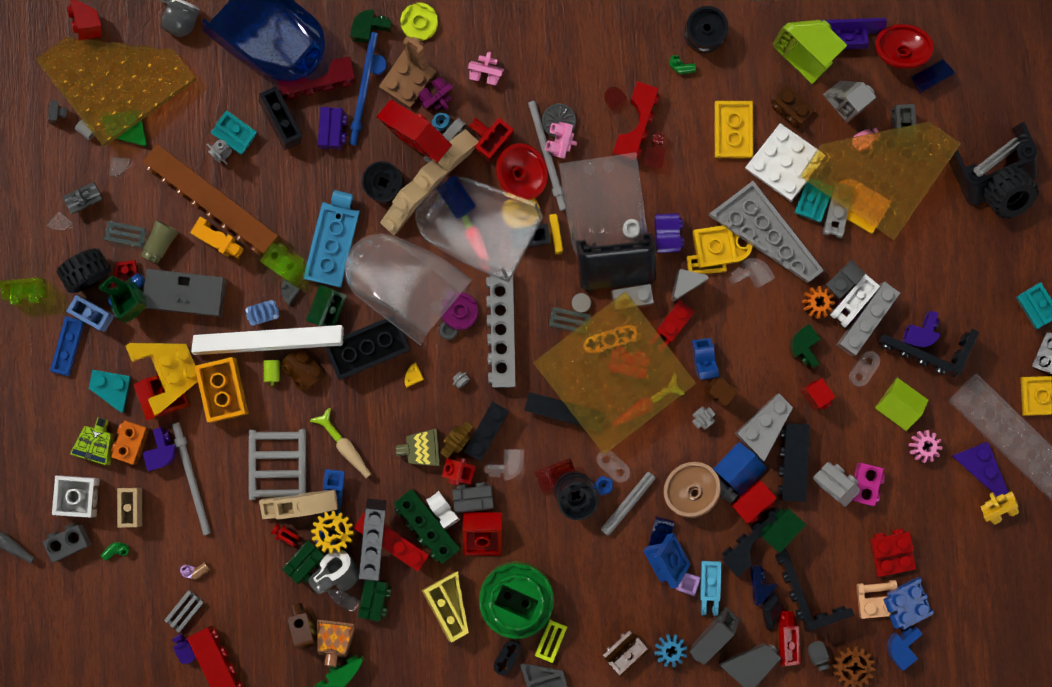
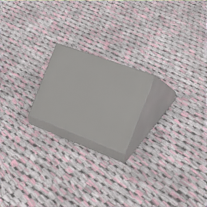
(685, 282)

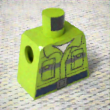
(95, 443)

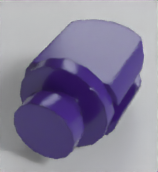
(183, 649)

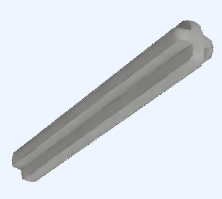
(996, 157)
(628, 503)

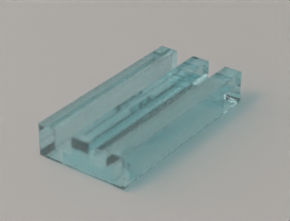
(109, 230)
(568, 312)

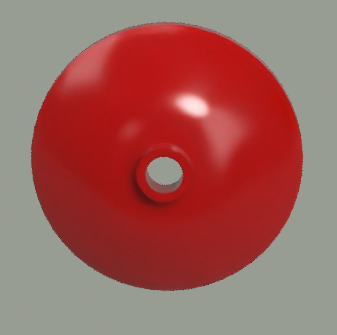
(904, 46)
(529, 167)

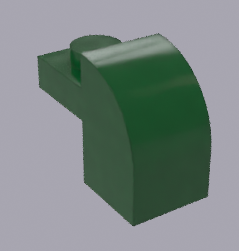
(365, 23)
(800, 345)

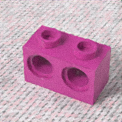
(872, 486)

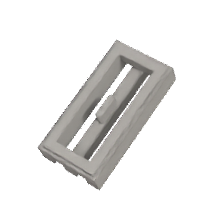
(173, 624)

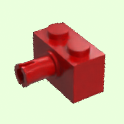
(491, 138)

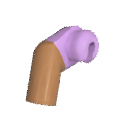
(194, 572)

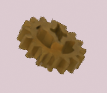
(457, 439)

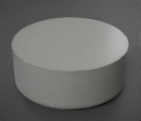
(581, 302)

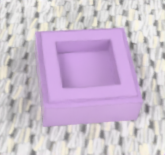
(689, 584)

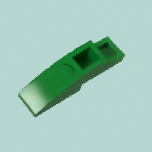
(341, 675)

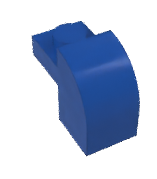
(704, 359)
(898, 647)

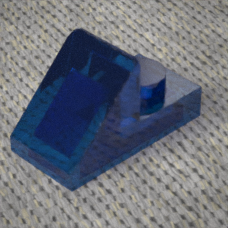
(760, 590)

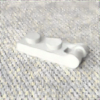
(855, 300)

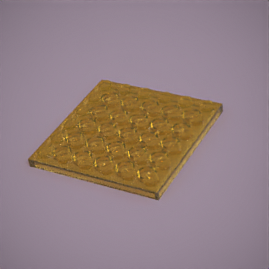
(614, 372)

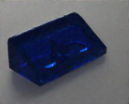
(932, 76)
(456, 197)

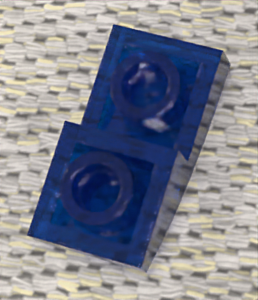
(660, 529)

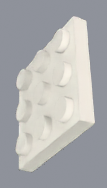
(782, 161)

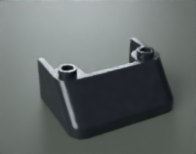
(974, 186)

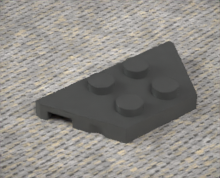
(543, 676)

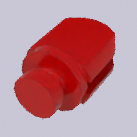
(278, 531)

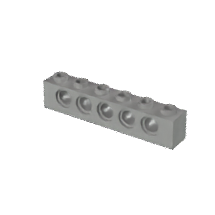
(506, 379)

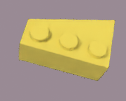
(447, 606)

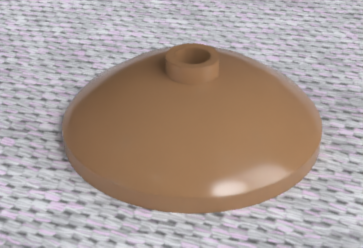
(686, 481)

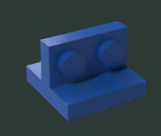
(668, 560)

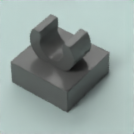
(54, 112)

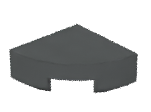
(289, 291)

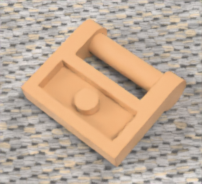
(873, 606)

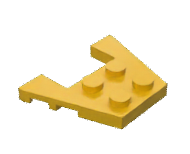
(173, 367)

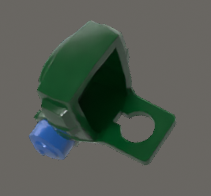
(127, 298)

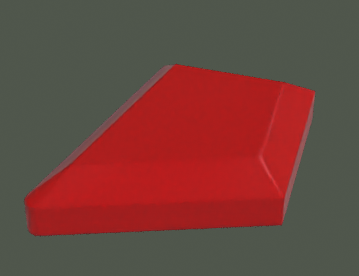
(124, 271)

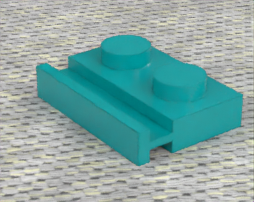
(234, 132)
(812, 203)
(1036, 305)

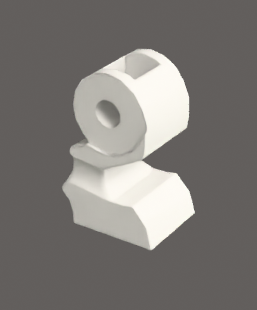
(442, 510)

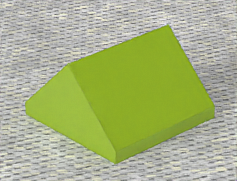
(902, 404)

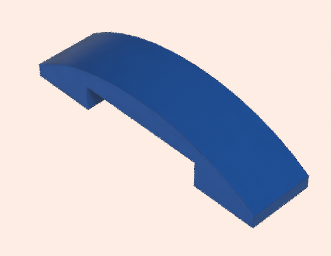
(333, 481)

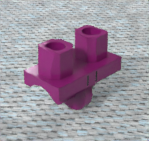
(428, 99)

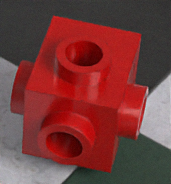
(458, 471)

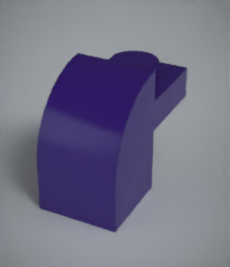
(924, 336)
(164, 454)

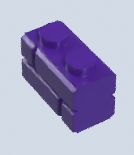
(331, 128)

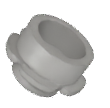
(460, 379)

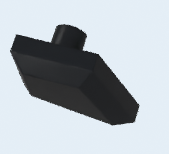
(771, 610)

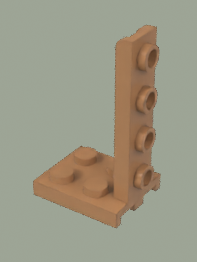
(408, 74)

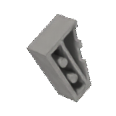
(849, 98)
(764, 427)

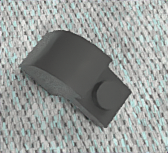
(845, 279)

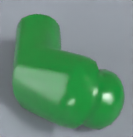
(679, 67)
(115, 548)

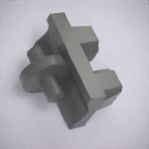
(82, 198)

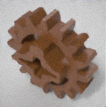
(853, 659)

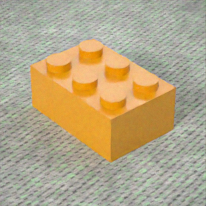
(221, 390)

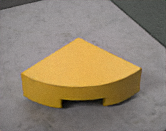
(413, 375)

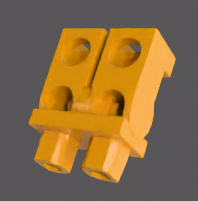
(223, 243)

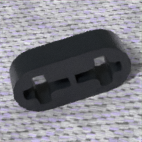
(503, 654)

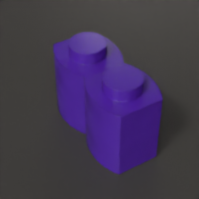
(668, 233)

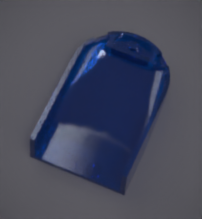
(270, 37)

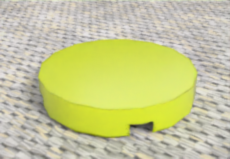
(419, 21)

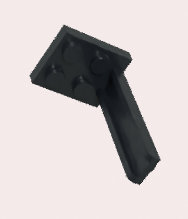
(923, 358)
(796, 595)

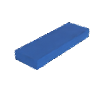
(67, 346)

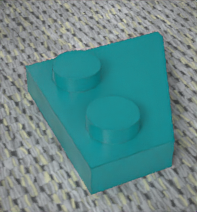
(111, 388)

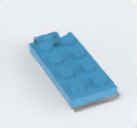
(332, 240)

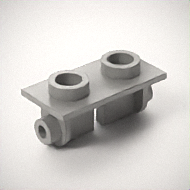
(220, 151)

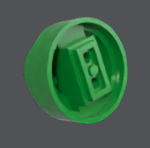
(508, 616)

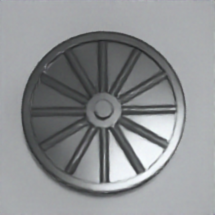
(555, 114)

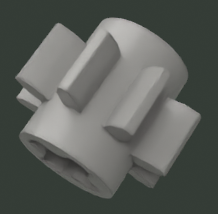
(703, 417)

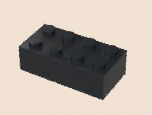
(367, 348)

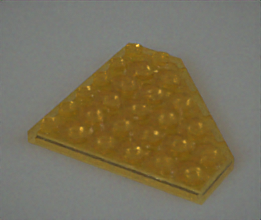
(114, 82)
(882, 172)

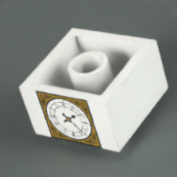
(75, 496)

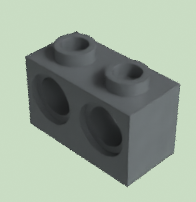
(903, 115)
(68, 546)

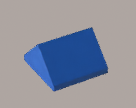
(740, 468)

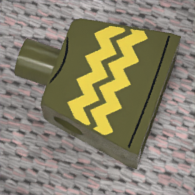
(421, 448)

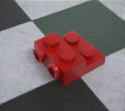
(892, 552)

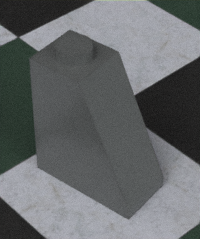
(715, 636)
(751, 665)

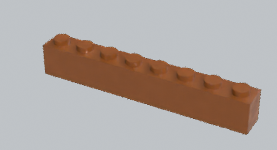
(210, 199)

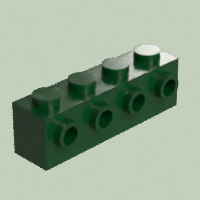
(426, 525)

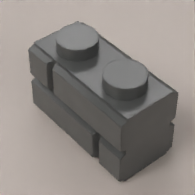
(472, 498)

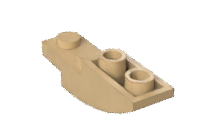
(298, 505)

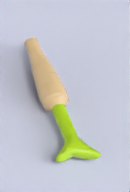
(343, 445)

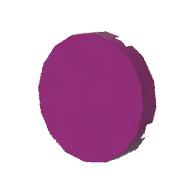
(461, 313)

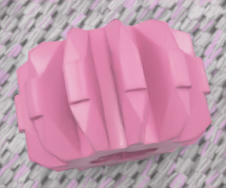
(919, 443)

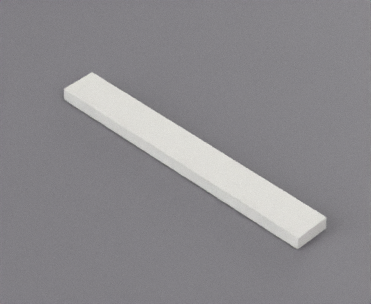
(267, 340)

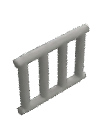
(300, 455)

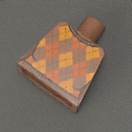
(334, 640)

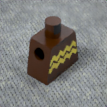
(306, 635)

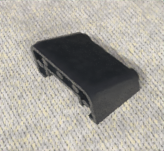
(616, 263)

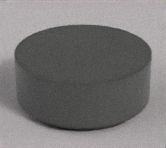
(446, 332)

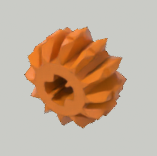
(825, 301)

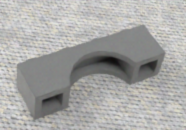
(868, 319)

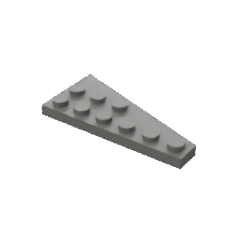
(759, 224)

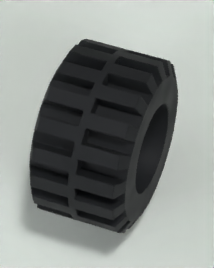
(1011, 192)
(83, 270)

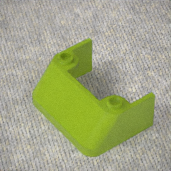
(809, 47)

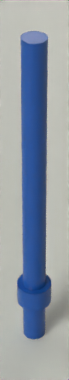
(356, 126)

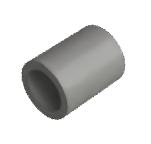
(83, 129)

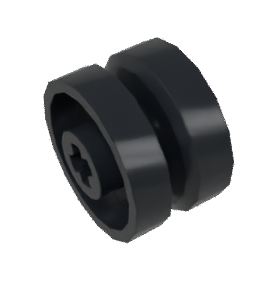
(701, 20)

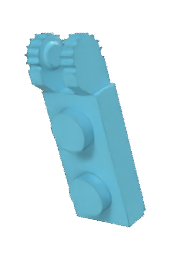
(710, 585)

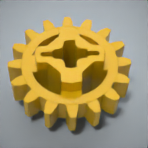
(327, 544)

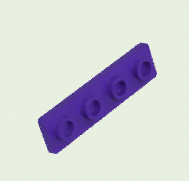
(855, 31)

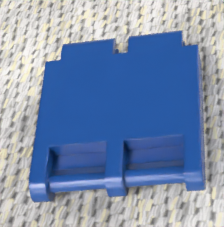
(908, 604)

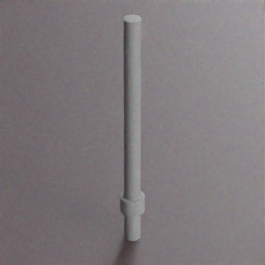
(557, 189)
(181, 442)

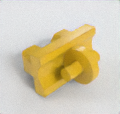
(999, 505)

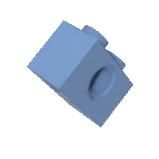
(90, 313)

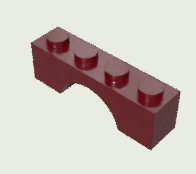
(339, 74)

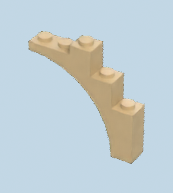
(426, 180)

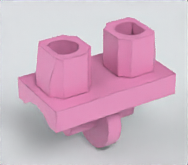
(493, 72)
(562, 141)

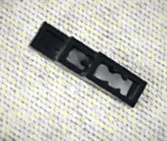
(549, 408)

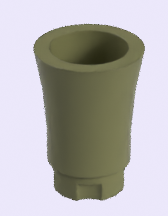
(158, 241)

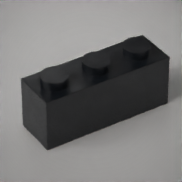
(280, 118)
(486, 431)

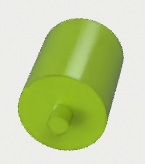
(271, 371)

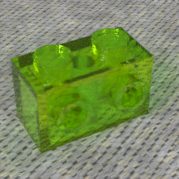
(283, 263)
(23, 289)

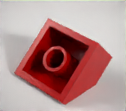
(152, 387)
(482, 533)

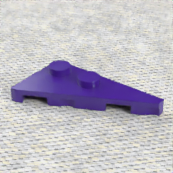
(982, 464)

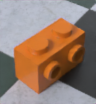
(129, 442)

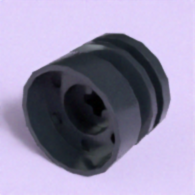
(373, 178)
(576, 505)

